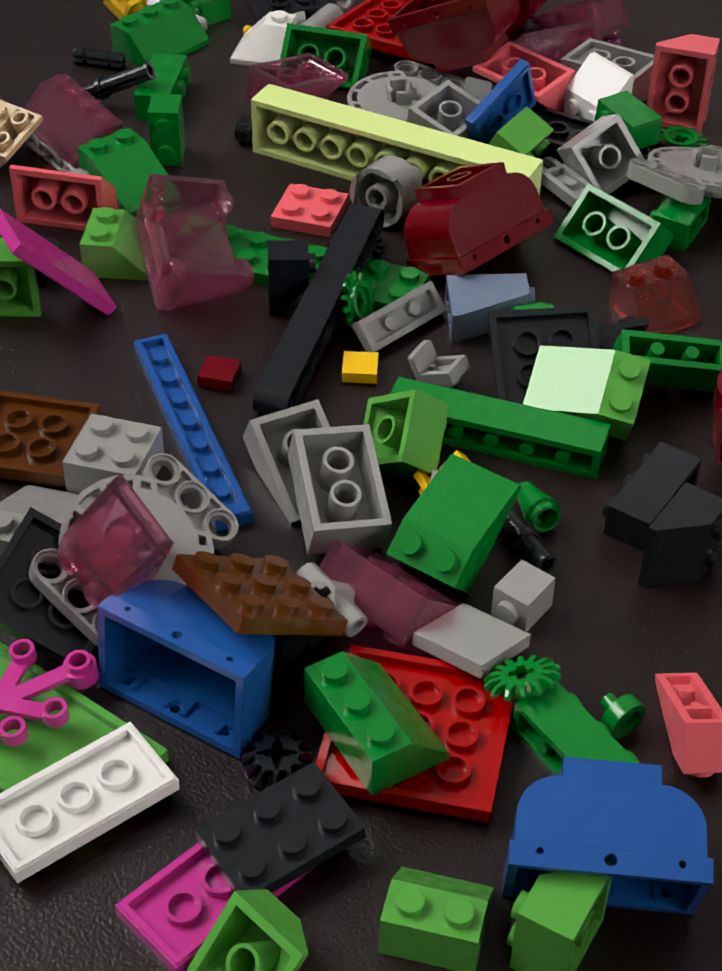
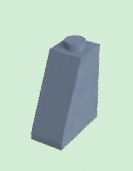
(473, 296)

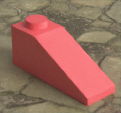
(691, 722)

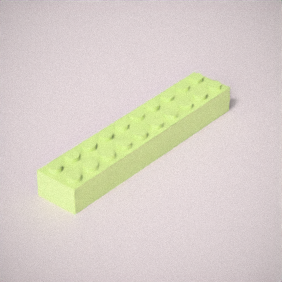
(348, 139)

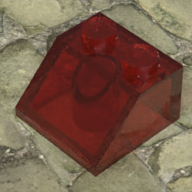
(656, 291)

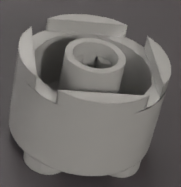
(387, 186)

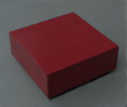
(219, 373)

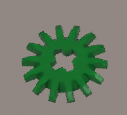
(687, 136)
(356, 289)
(538, 673)

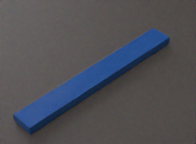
(191, 426)

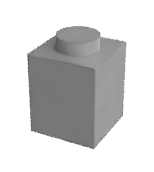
(523, 595)

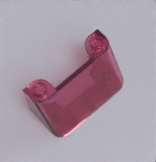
(187, 242)

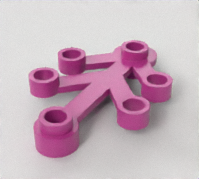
(77, 671)

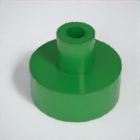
(622, 714)

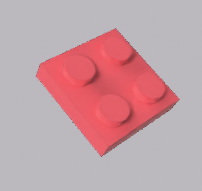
(310, 210)

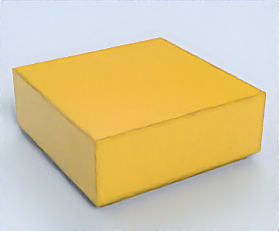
(360, 367)

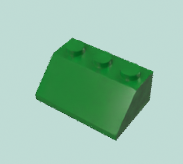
(158, 28)
(340, 48)
(612, 231)
(370, 721)

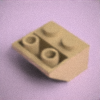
(15, 128)

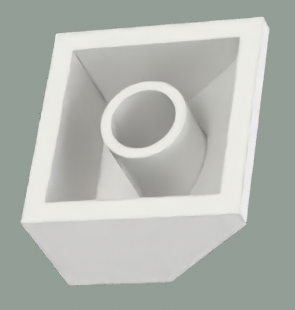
(594, 81)

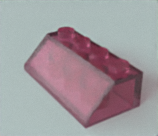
(69, 116)

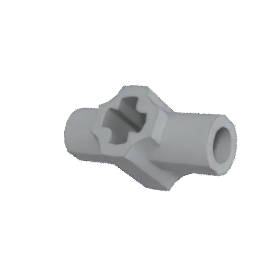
(339, 593)

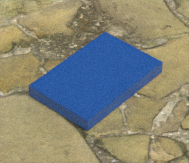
(502, 103)

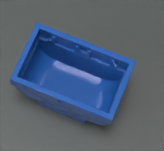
(177, 655)
(617, 816)

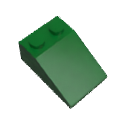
(124, 162)
(455, 523)

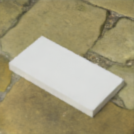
(80, 799)

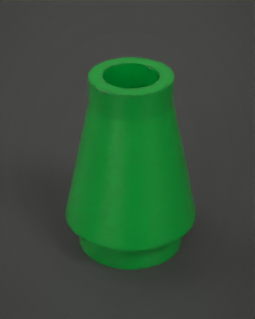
(538, 507)

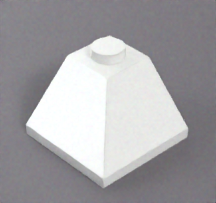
(263, 40)

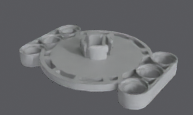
(397, 90)
(681, 172)
(183, 525)

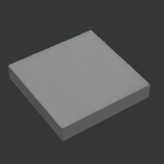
(471, 640)

